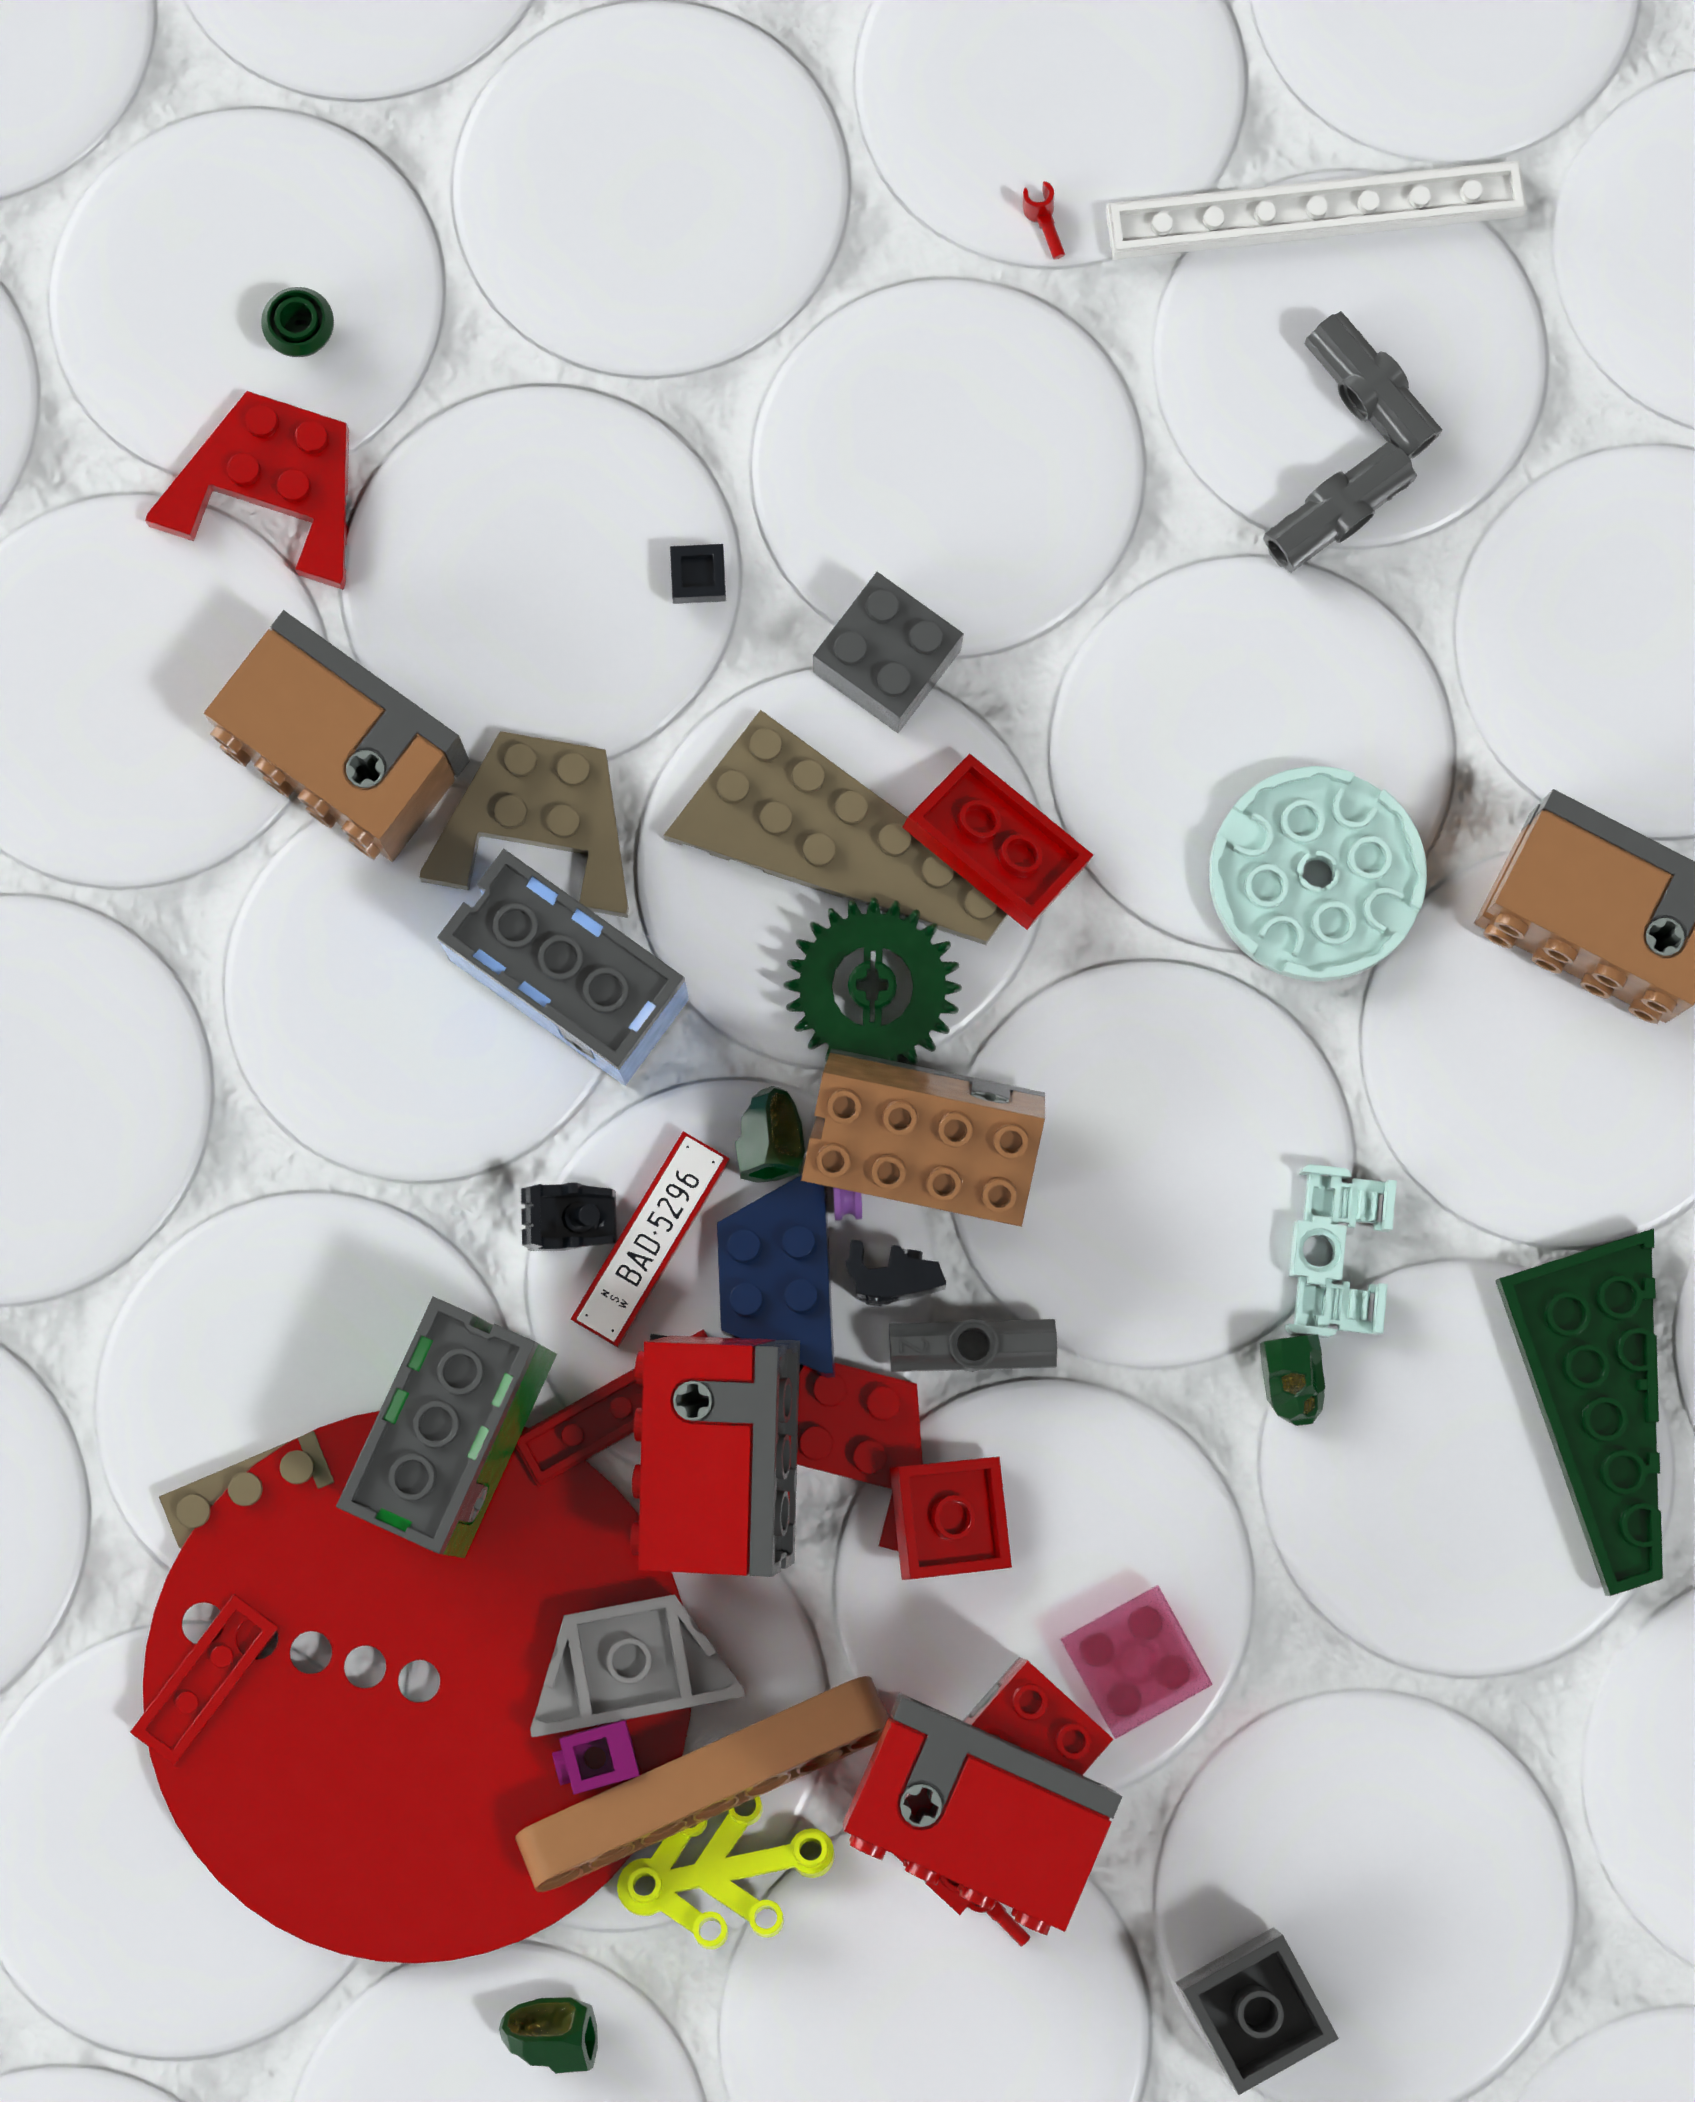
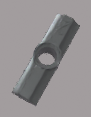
(1372, 385)
(1339, 507)
(1010, 1345)

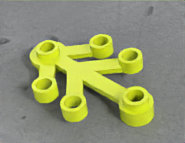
(714, 1875)

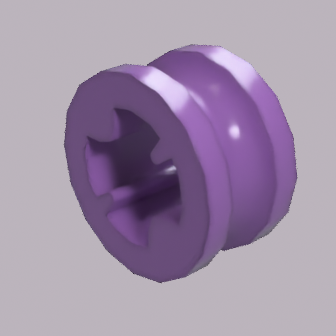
(847, 1203)

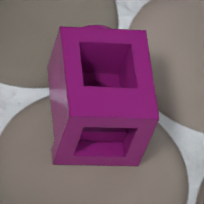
(619, 1751)

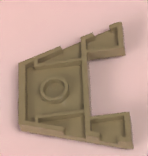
(538, 797)

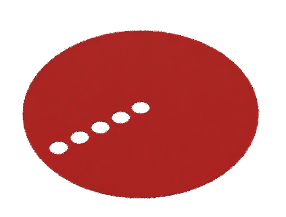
(349, 1804)

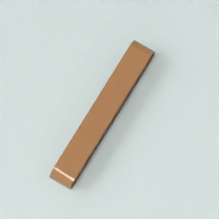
(702, 1784)

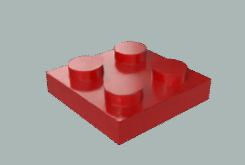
(950, 1518)

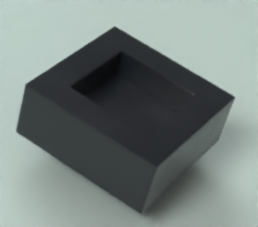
(698, 573)

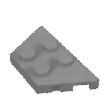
(630, 1666)

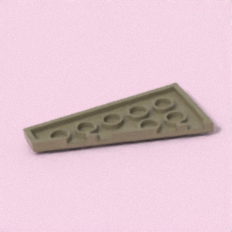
(815, 825)

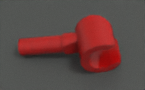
(1042, 213)
(1000, 1915)

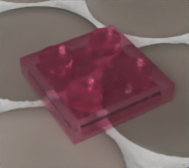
(1136, 1661)

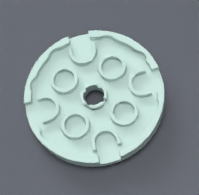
(1308, 928)

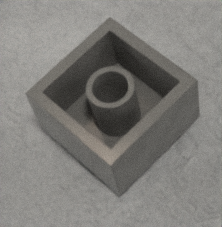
(887, 652)
(1257, 2010)

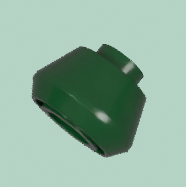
(297, 322)

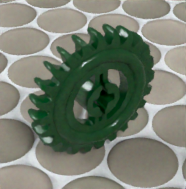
(873, 934)

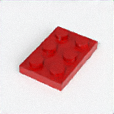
(997, 841)

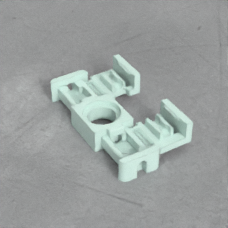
(1326, 1204)

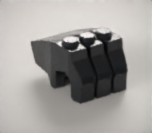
(567, 1216)
(902, 1279)

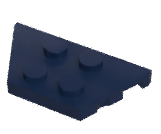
(779, 1272)

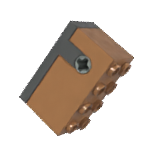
(336, 738)
(1599, 907)
(925, 1137)

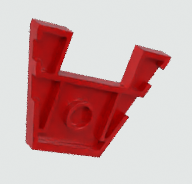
(276, 461)
(859, 1429)

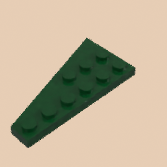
(1595, 1376)

